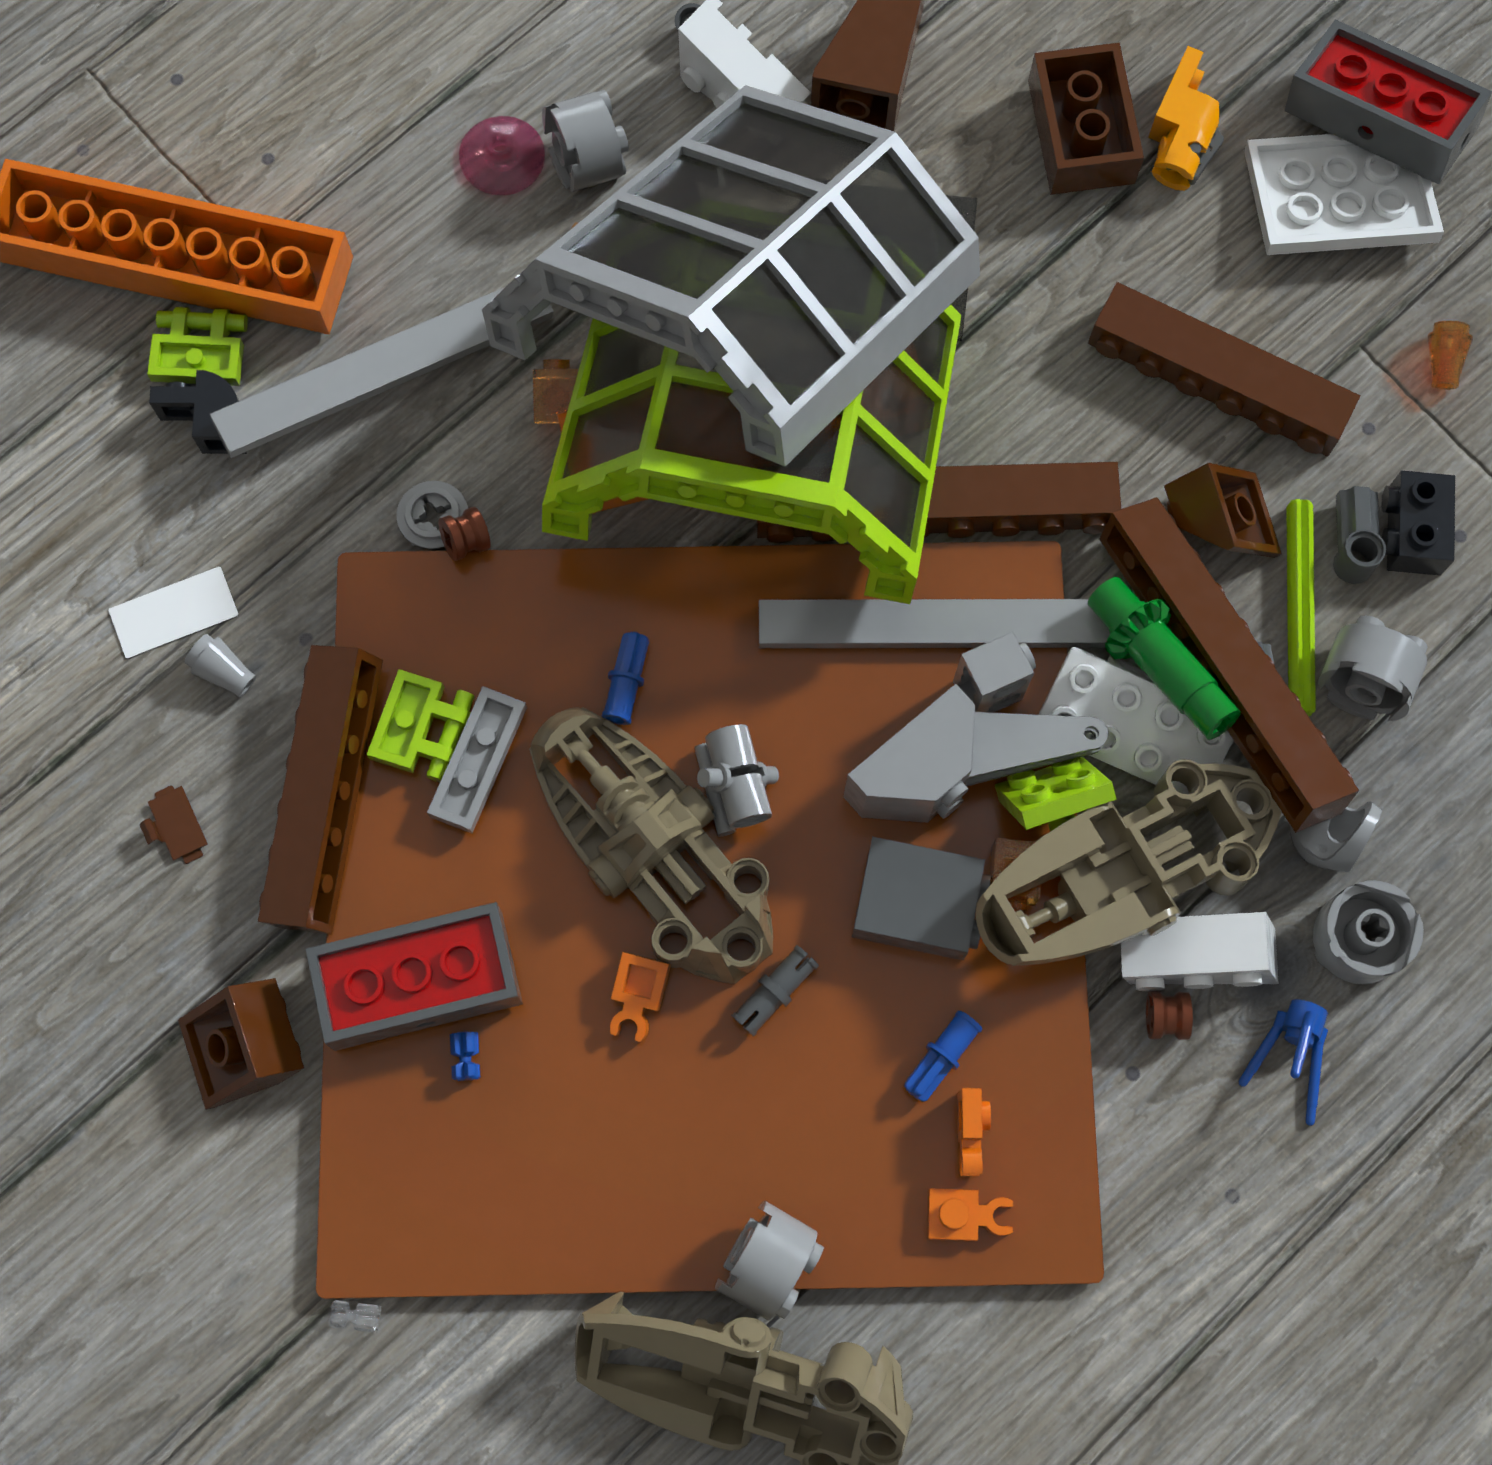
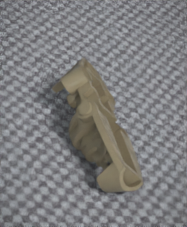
(642, 830)
(1116, 877)
(744, 1384)

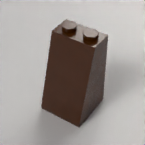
(869, 62)

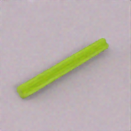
(1301, 603)

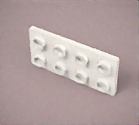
(1141, 722)

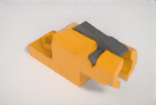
(1185, 127)

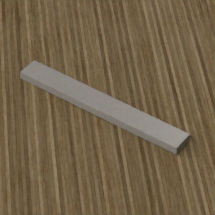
(356, 377)
(928, 623)

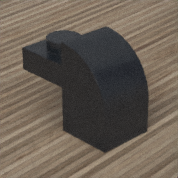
(195, 403)

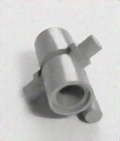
(734, 779)

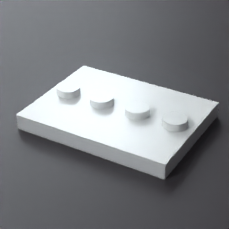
(1336, 196)

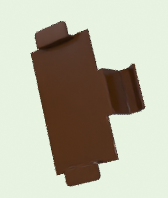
(174, 825)

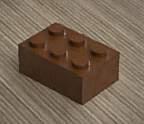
(1085, 118)

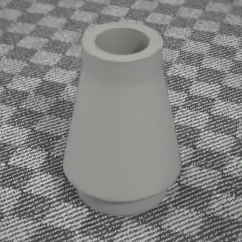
(219, 665)

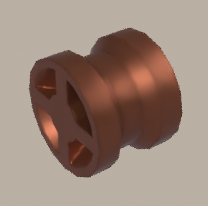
(464, 533)
(1169, 1015)

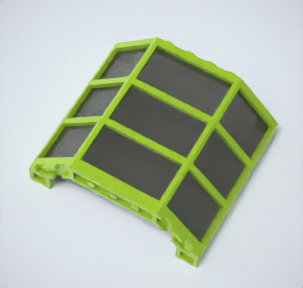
(668, 433)

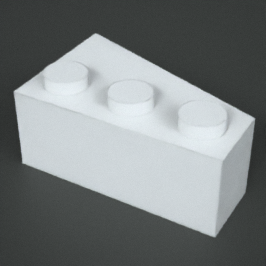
(722, 60)
(1204, 953)

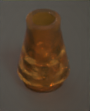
(1448, 352)

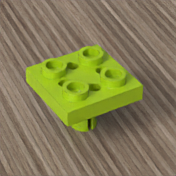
(1054, 792)

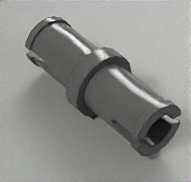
(775, 990)

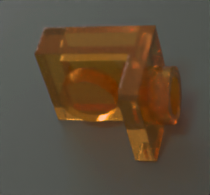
(552, 389)

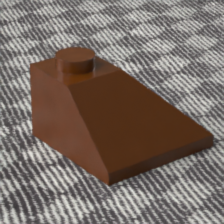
(1224, 509)

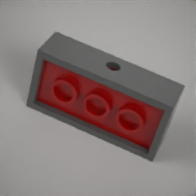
(1387, 101)
(413, 976)

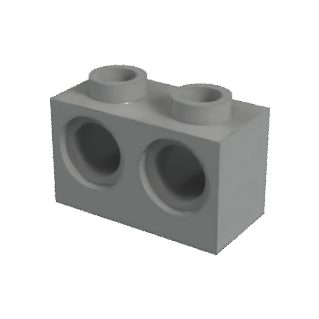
(995, 673)

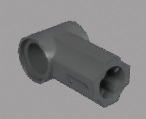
(1359, 532)

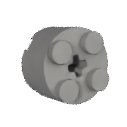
(585, 140)
(1373, 669)
(1388, 919)
(769, 1262)

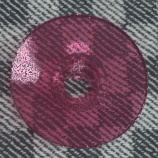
(505, 170)

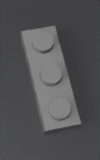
(477, 759)

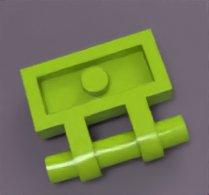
(179, 355)
(407, 720)

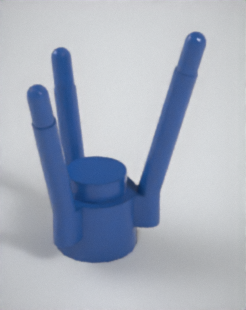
(1304, 1029)

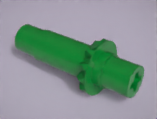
(1141, 633)

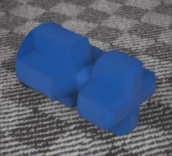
(465, 1046)

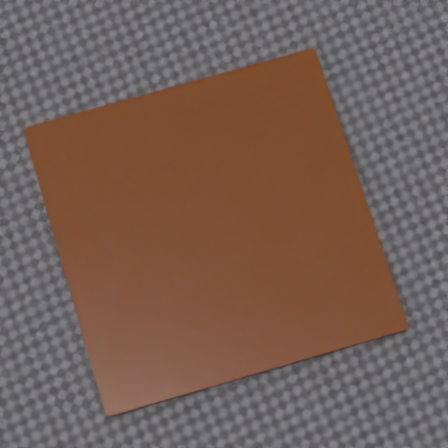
(644, 1160)

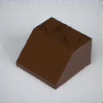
(240, 1042)

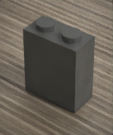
(920, 899)

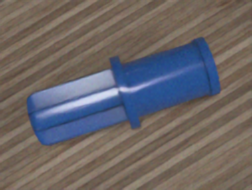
(626, 678)
(942, 1056)

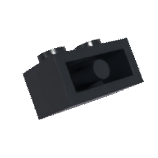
(1420, 522)

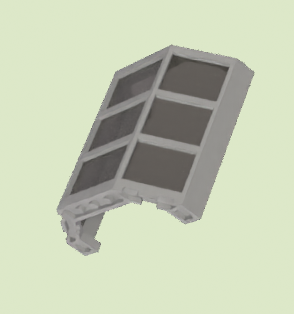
(765, 249)

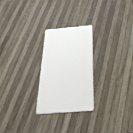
(173, 612)

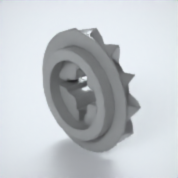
(412, 511)

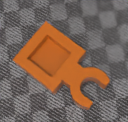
(640, 986)
(973, 1119)
(957, 1215)

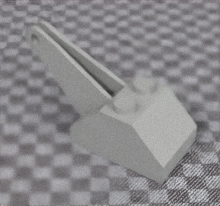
(953, 747)

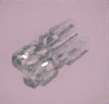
(364, 1317)

